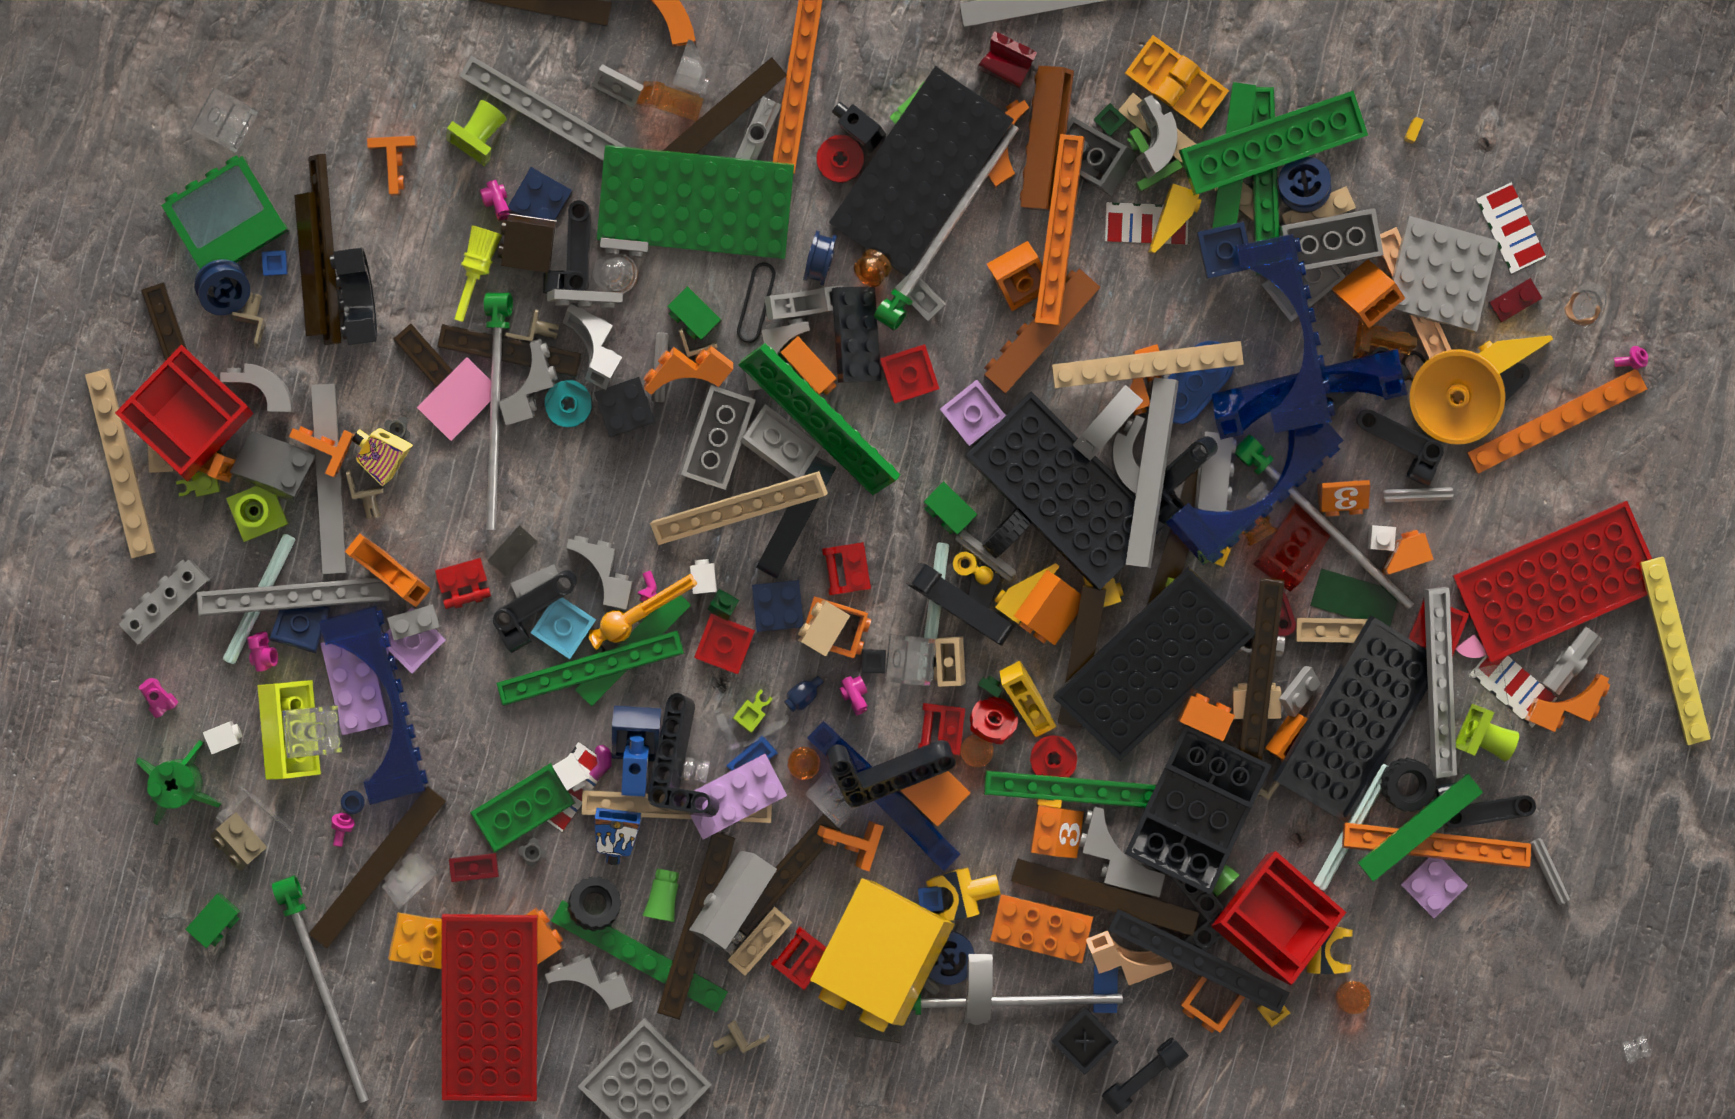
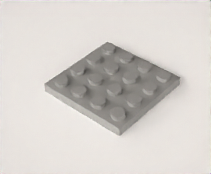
(1443, 273)
(644, 1078)

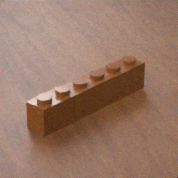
(1047, 123)
(1036, 337)

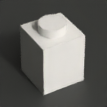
(1381, 538)
(705, 576)
(223, 737)
(571, 773)

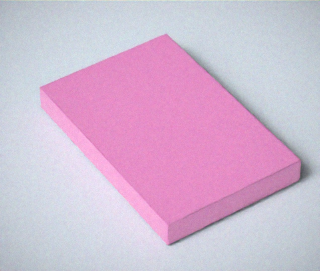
(457, 399)

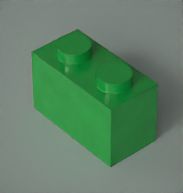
(693, 313)
(949, 509)
(213, 921)

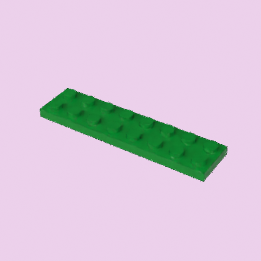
(1273, 142)
(819, 419)

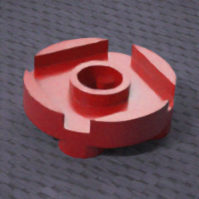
(830, 149)
(987, 730)
(1053, 744)

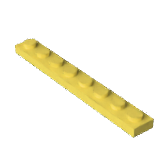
(1675, 650)

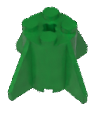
(187, 779)

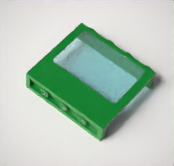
(224, 214)

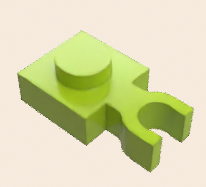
(201, 484)
(750, 713)

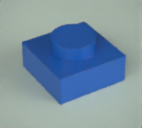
(274, 263)
(931, 898)

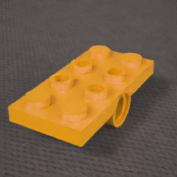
(1176, 82)
(417, 941)

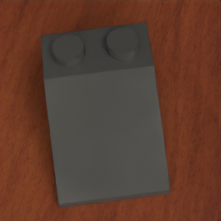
(1103, 158)
(274, 465)

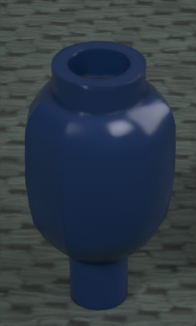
(803, 694)

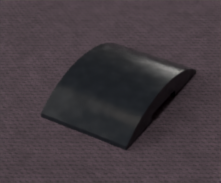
(1197, 809)

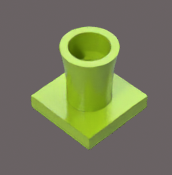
(477, 132)
(269, 515)
(1479, 732)

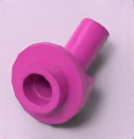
(1637, 359)
(651, 588)
(341, 823)

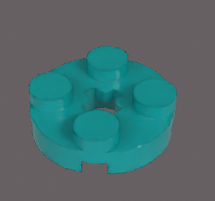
(555, 407)

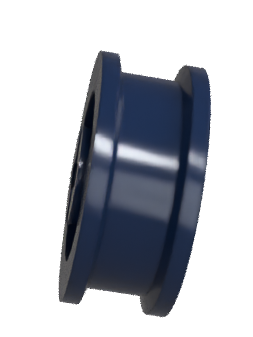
(1321, 181)
(820, 258)
(216, 276)
(963, 945)

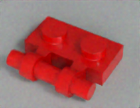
(460, 576)

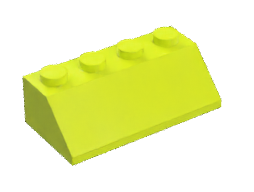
(272, 701)

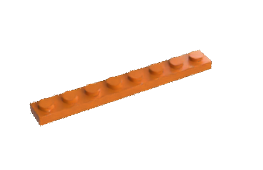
(797, 81)
(1059, 229)
(1556, 421)
(1444, 846)

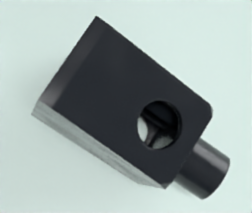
(865, 131)

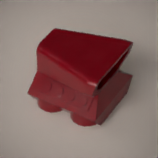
(1007, 60)

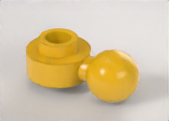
(983, 574)

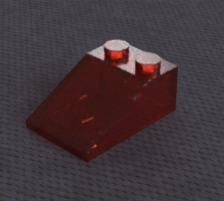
(1292, 548)

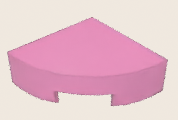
(1471, 648)

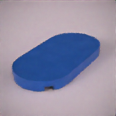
(1196, 389)

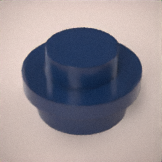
(352, 802)

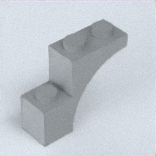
(594, 334)
(777, 338)
(541, 376)
(617, 588)
(582, 969)

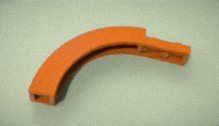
(677, 21)

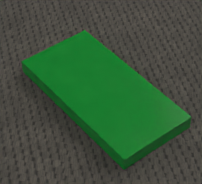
(522, 807)

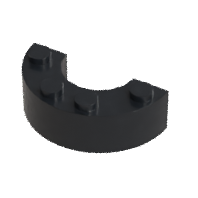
(358, 296)

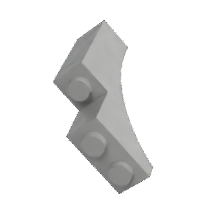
(1120, 869)

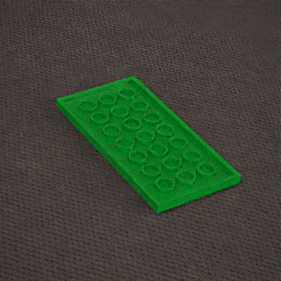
(695, 201)

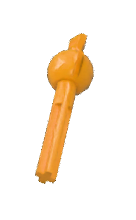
(617, 625)

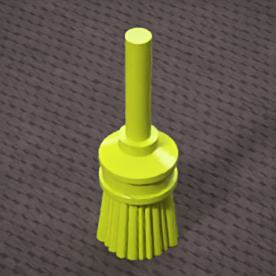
(476, 263)

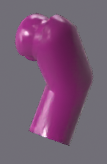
(604, 762)

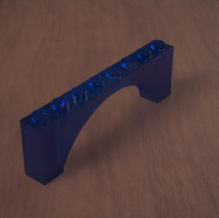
(1280, 263)
(1372, 374)
(1211, 531)
(364, 636)
(895, 804)

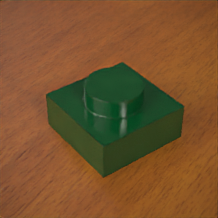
(1109, 119)
(723, 604)
(991, 685)

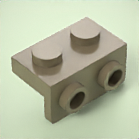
(237, 841)

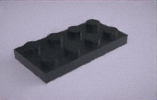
(856, 334)

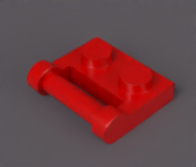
(854, 567)
(949, 728)
(806, 964)

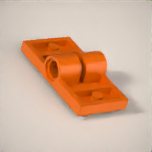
(1041, 928)

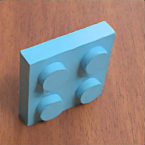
(563, 626)

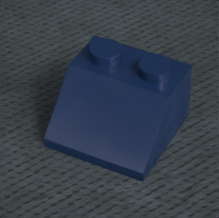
(635, 722)

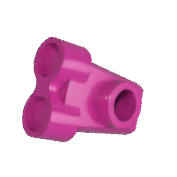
(495, 196)
(261, 655)
(853, 690)
(160, 700)

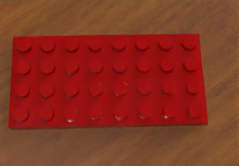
(1555, 581)
(489, 1007)

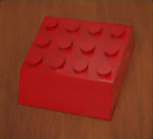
(184, 413)
(1278, 918)

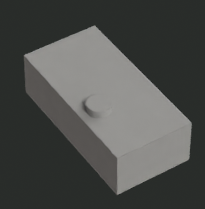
(1337, 238)
(717, 437)
(732, 899)

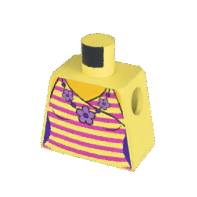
(381, 453)

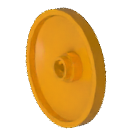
(1457, 396)

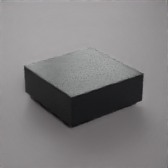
(873, 661)

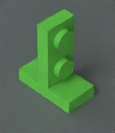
(1139, 143)

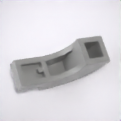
(1163, 136)
(799, 304)
(272, 386)
(1107, 422)
(1122, 454)
(979, 989)

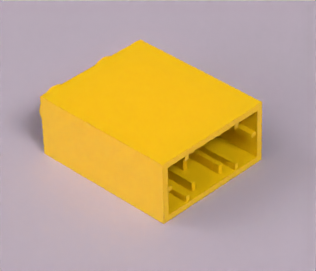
(880, 955)

